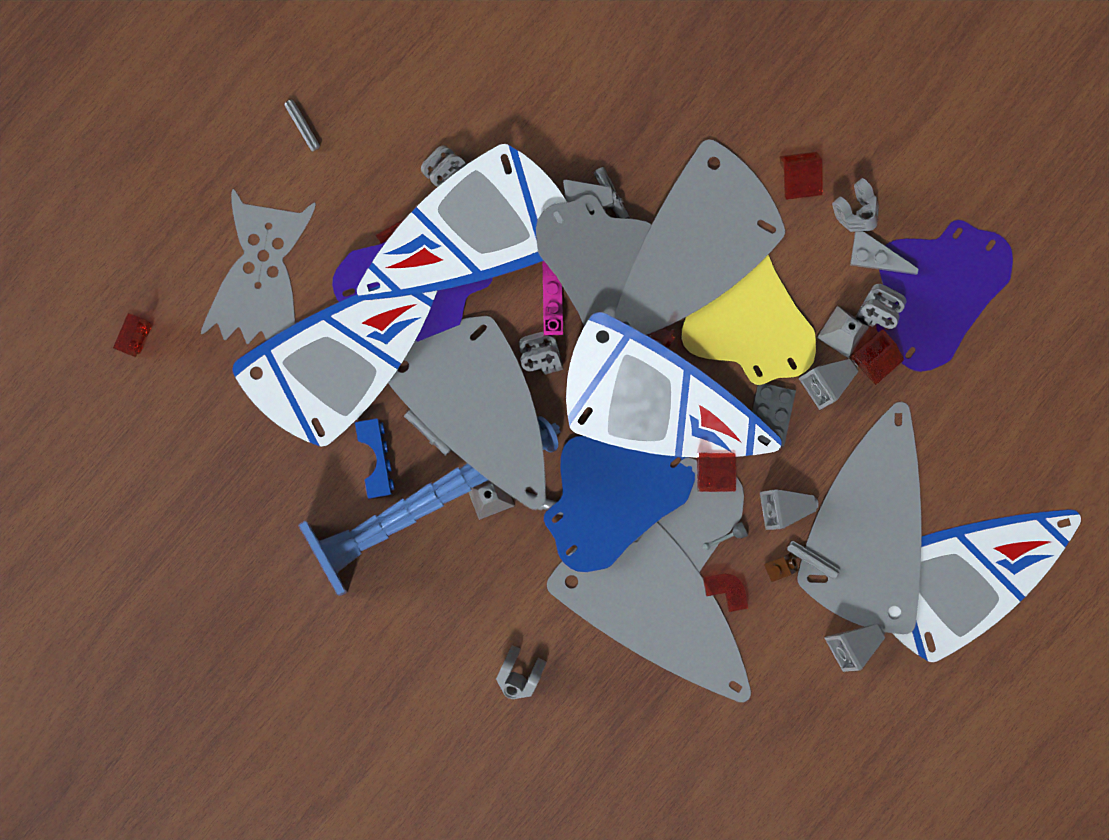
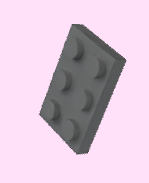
(774, 408)

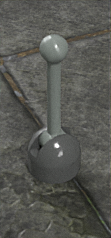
(738, 531)

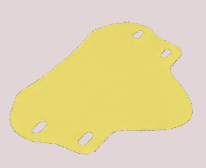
(753, 326)

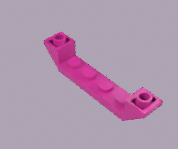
(552, 303)

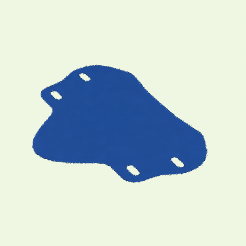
(612, 499)

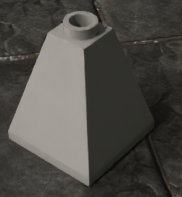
(575, 190)
(843, 332)
(829, 381)
(488, 506)
(785, 507)
(855, 646)

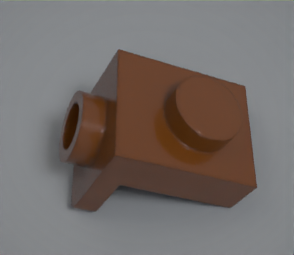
(781, 567)

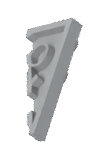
(872, 254)

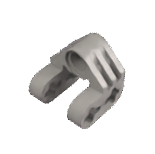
(441, 166)
(869, 210)
(879, 308)
(541, 354)
(514, 684)

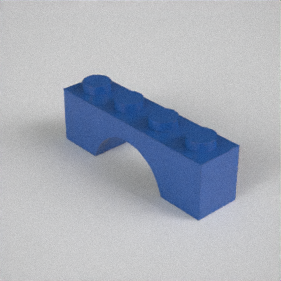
(379, 482)

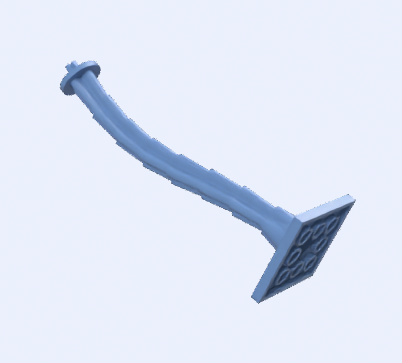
(346, 546)

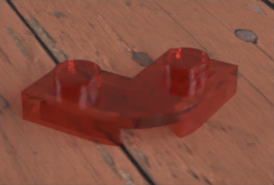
(729, 585)

